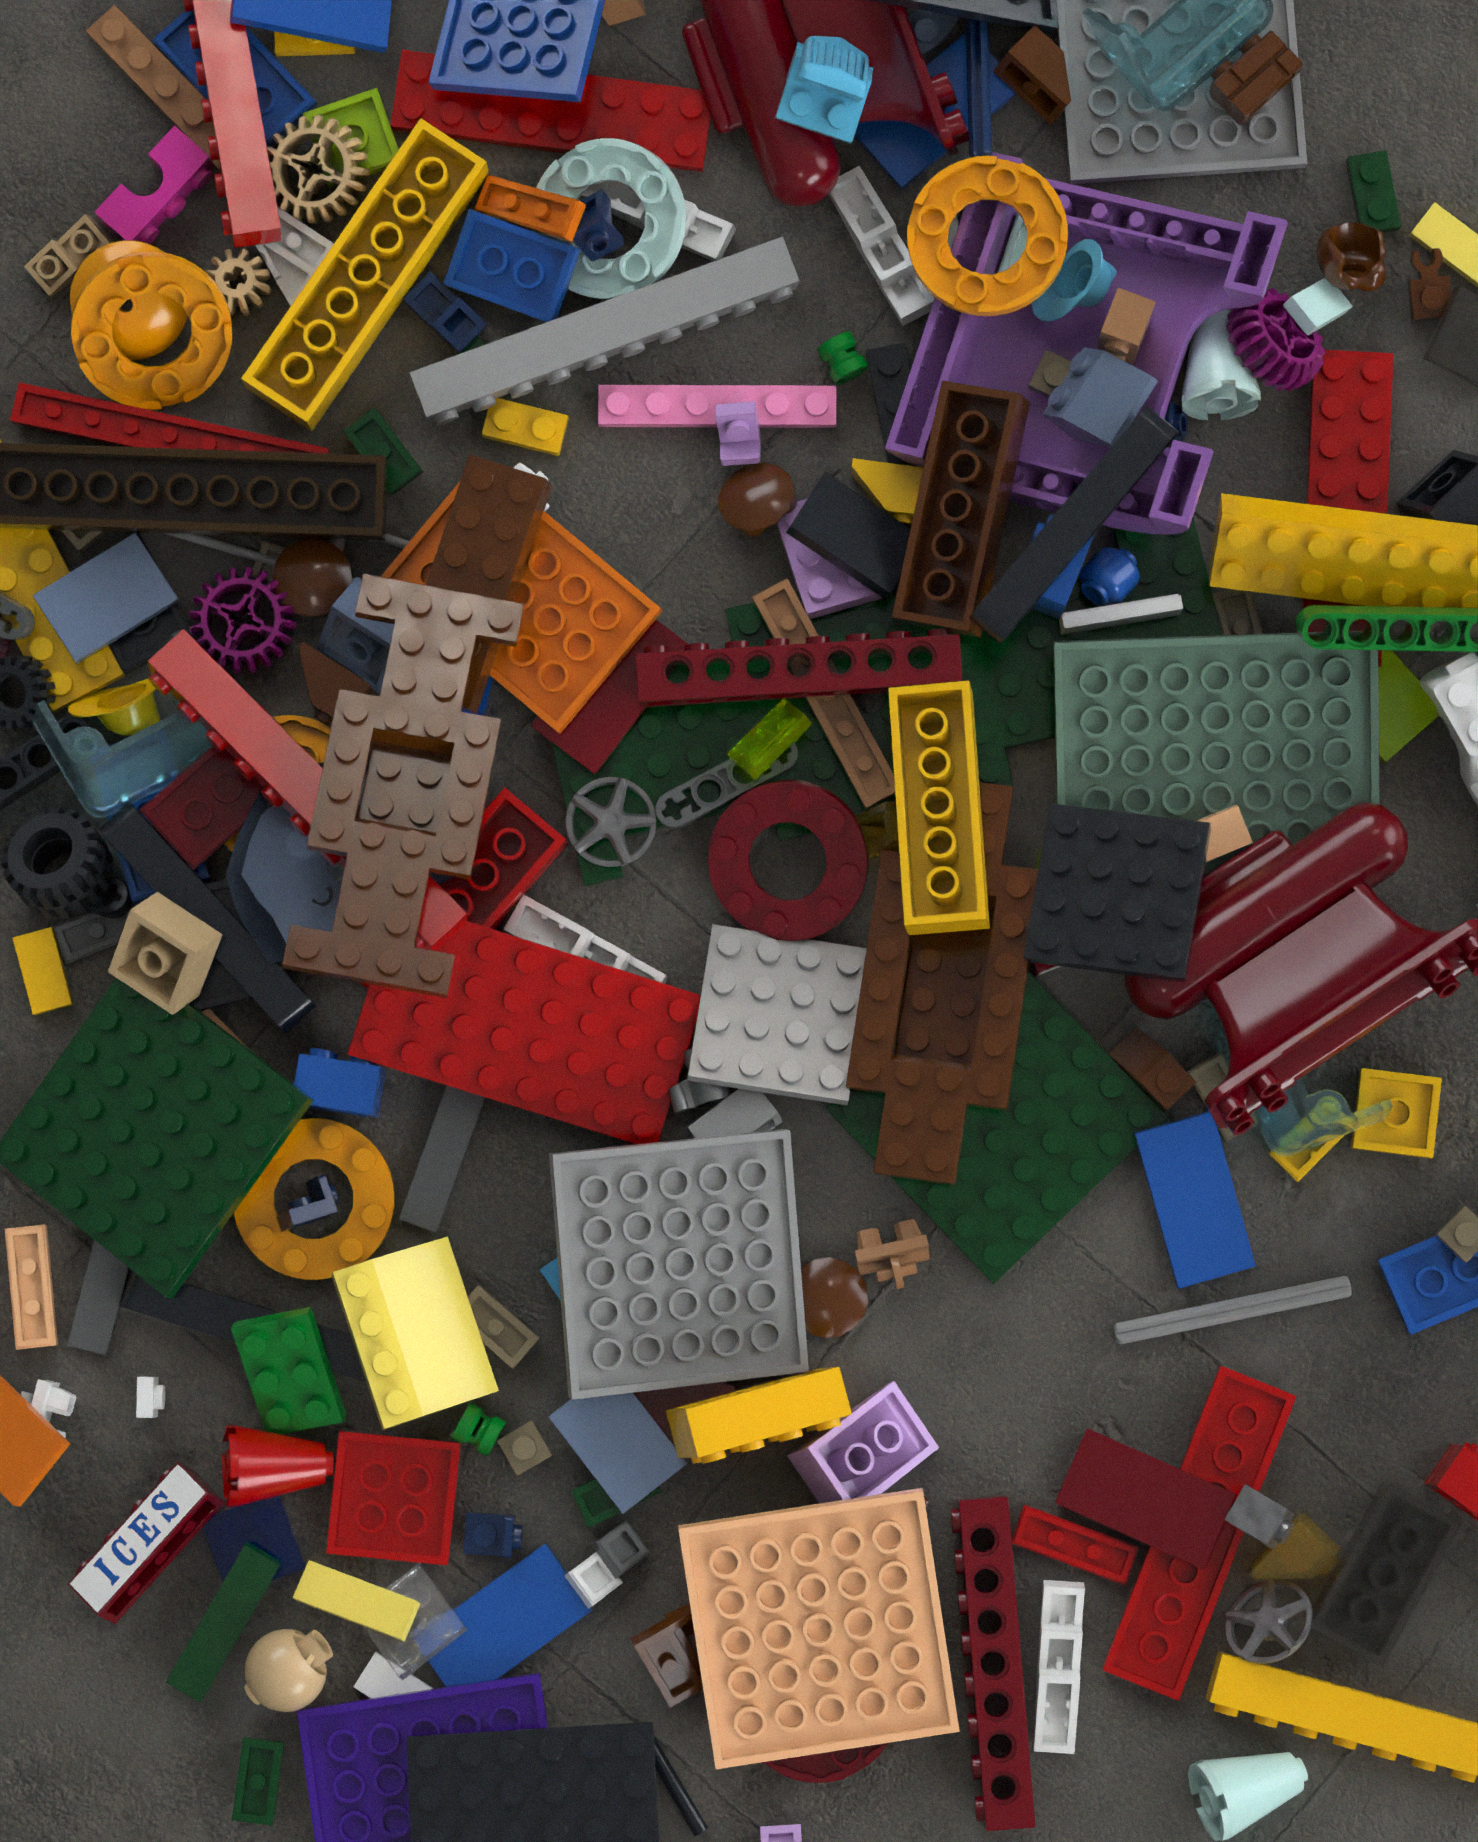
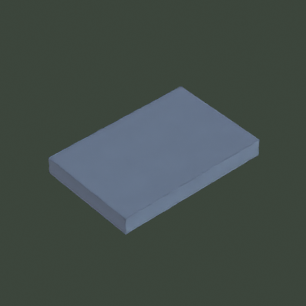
(105, 598)
(619, 1445)

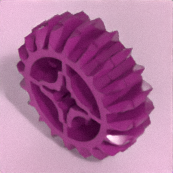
(1274, 343)
(237, 637)

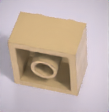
(164, 953)

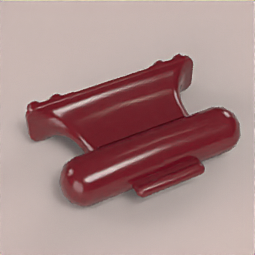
(742, 68)
(1305, 956)

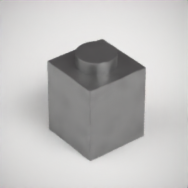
(1260, 1517)

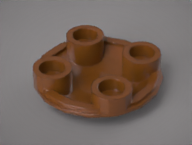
(756, 498)
(312, 575)
(832, 1297)

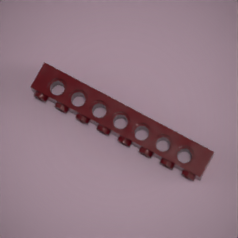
(657, 690)
(1016, 1808)

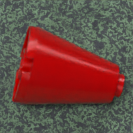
(270, 1465)

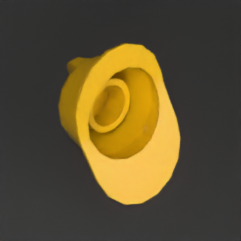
(121, 708)

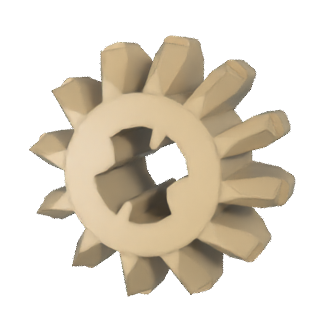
(252, 275)

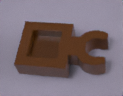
(1429, 292)

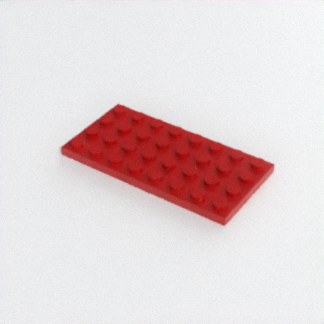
(539, 1034)

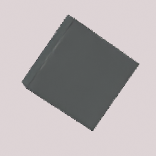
(620, 1549)

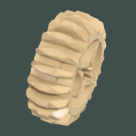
(321, 152)

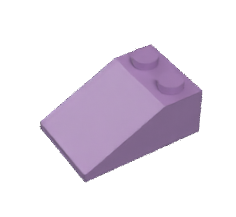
(867, 1449)

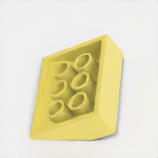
(414, 1332)

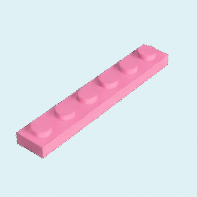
(696, 405)

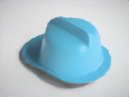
(1080, 283)

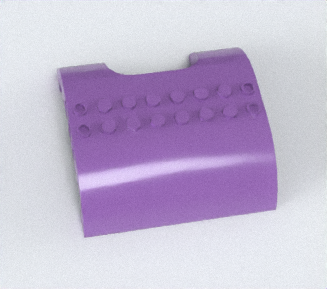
(1160, 252)

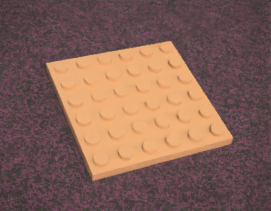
(818, 1628)

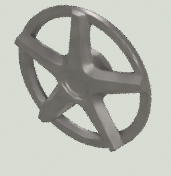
(611, 821)
(1269, 1622)

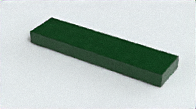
(223, 1622)

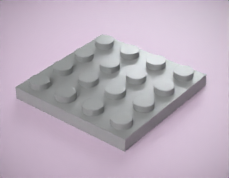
(777, 1015)

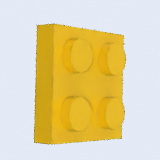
(1412, 1120)

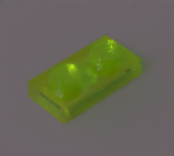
(769, 738)

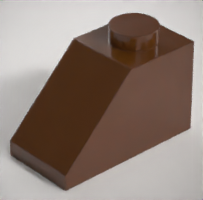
(1037, 74)
(325, 679)
(1152, 1068)

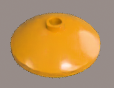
(154, 318)

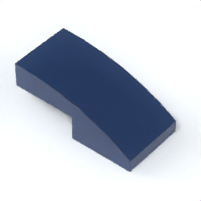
(444, 312)

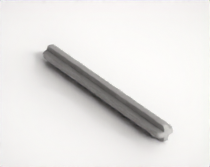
(1232, 1310)

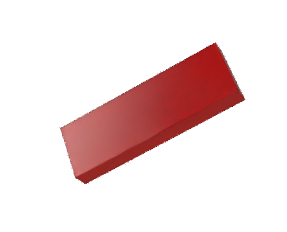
(1074, 1544)

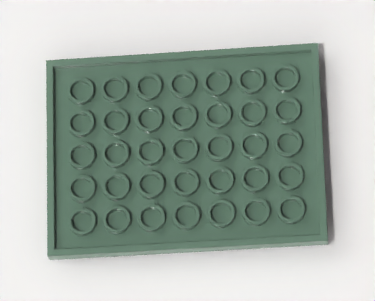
(1215, 726)

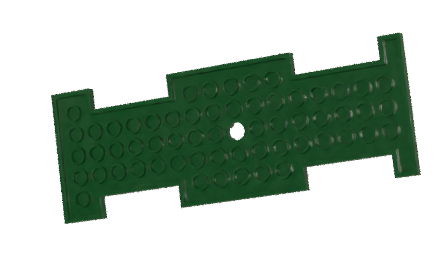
(1006, 680)

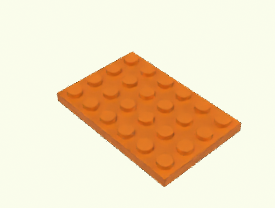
(573, 623)

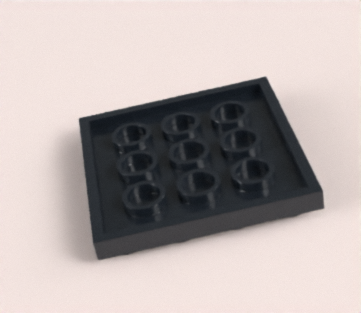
(1117, 892)

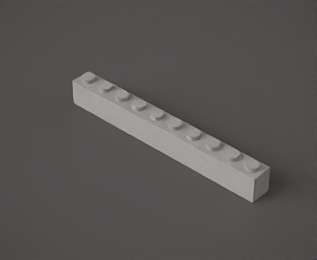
(603, 331)

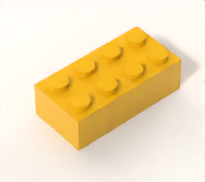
(759, 1412)

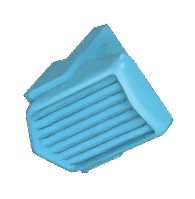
(826, 87)

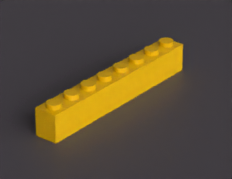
(1345, 1714)

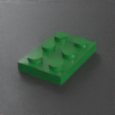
(288, 1371)

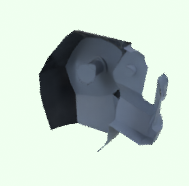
(278, 878)

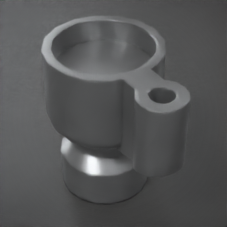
(695, 1095)

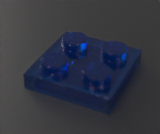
(260, 1524)

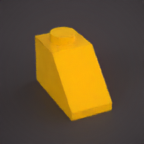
(889, 486)

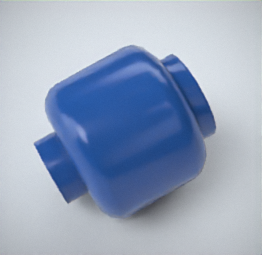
(1109, 576)

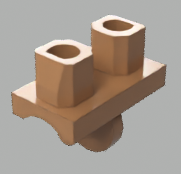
(894, 1258)

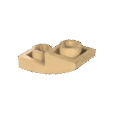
(59, 260)

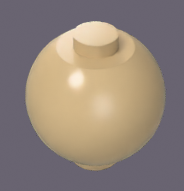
(287, 1669)

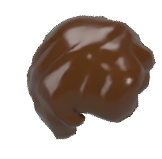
(1352, 256)

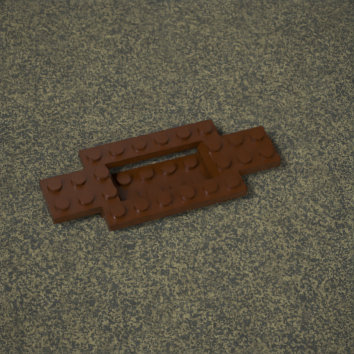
(955, 1013)

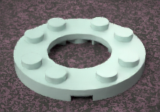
(664, 213)

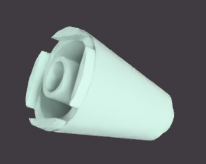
(1215, 375)
(1243, 1789)

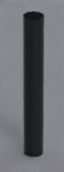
(678, 1791)

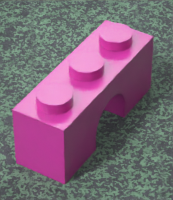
(183, 170)

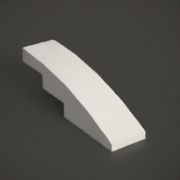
(704, 233)
(880, 245)
(548, 928)
(1058, 1667)

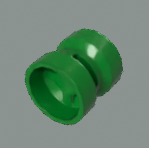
(842, 358)
(487, 1433)

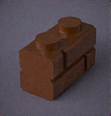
(1254, 77)

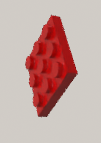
(393, 1498)

